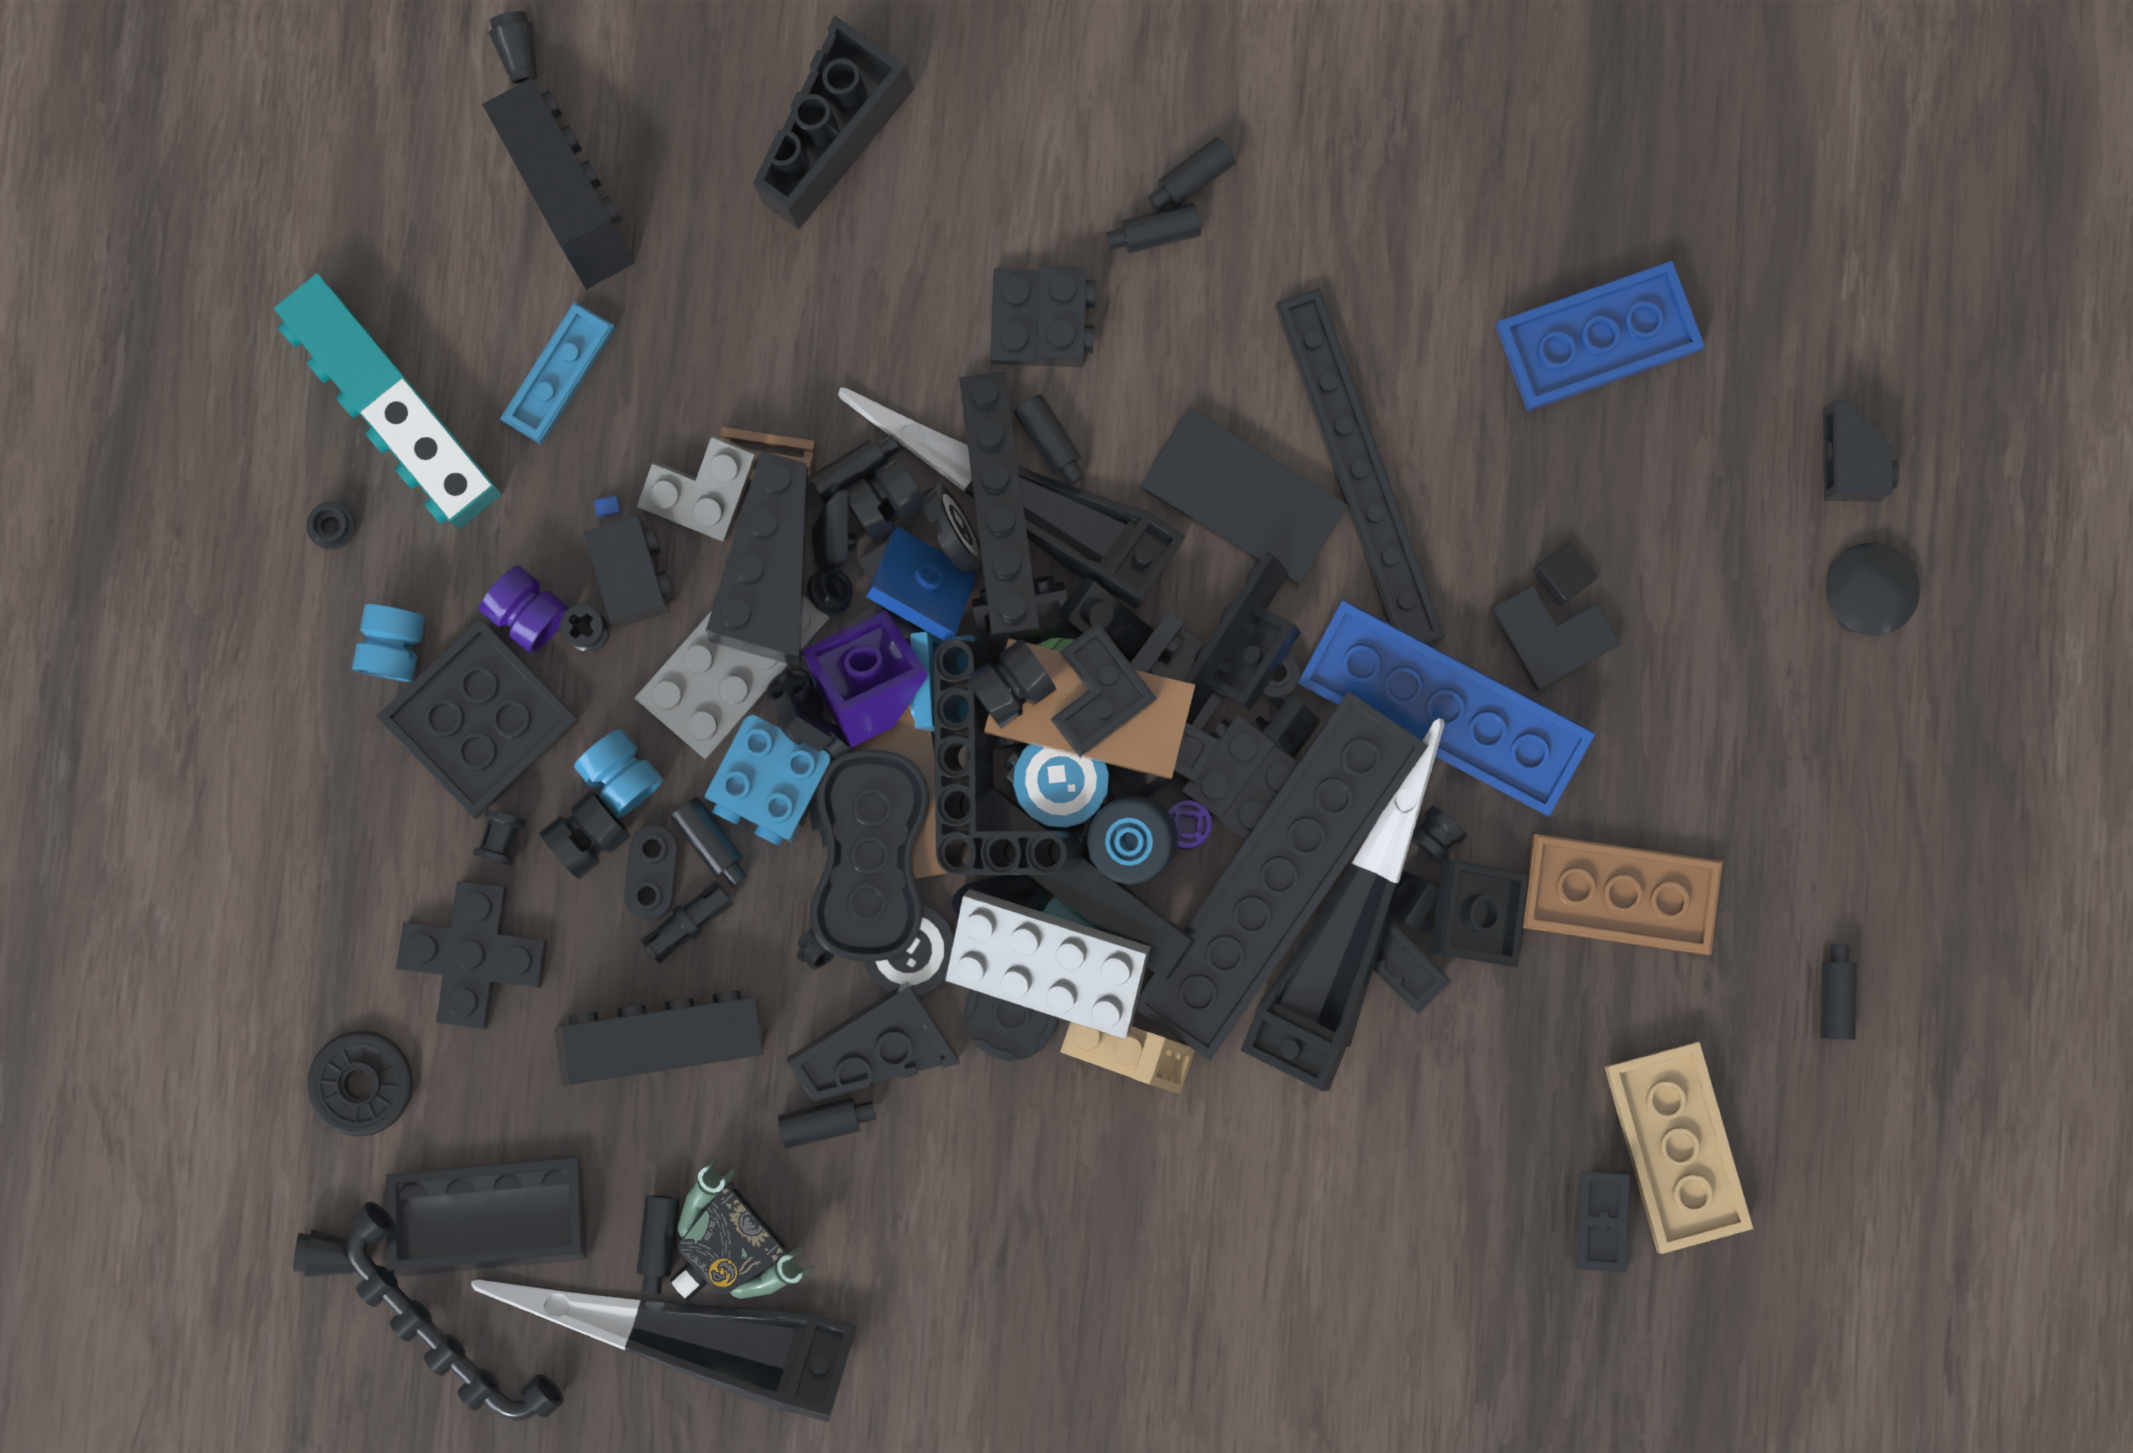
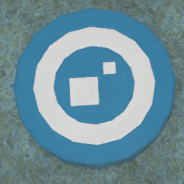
(1059, 786)

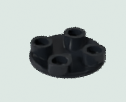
(1872, 589)

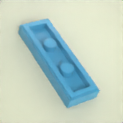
(558, 373)

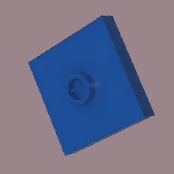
(921, 585)

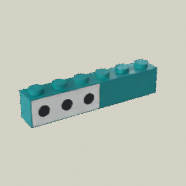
(387, 401)

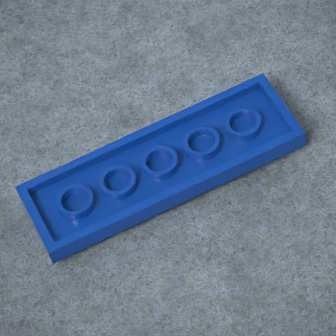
(1486, 723)

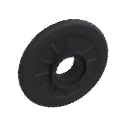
(329, 1081)

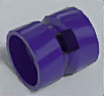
(519, 604)

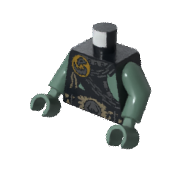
(730, 1243)

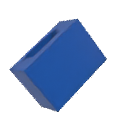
(607, 506)

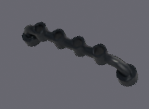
(446, 1352)

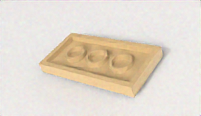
(1678, 1147)

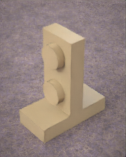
(1139, 1056)

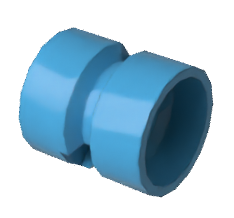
(388, 642)
(618, 773)

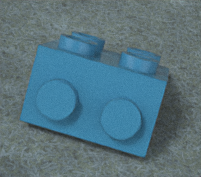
(767, 780)

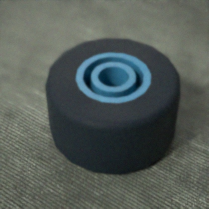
(1148, 832)

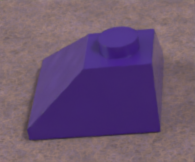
(866, 676)

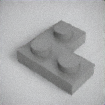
(703, 502)

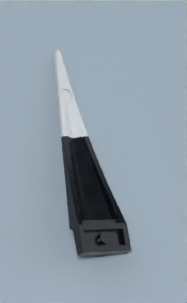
(1083, 531)
(1321, 991)
(758, 1354)

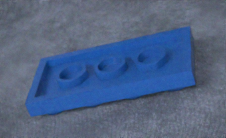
(1599, 336)

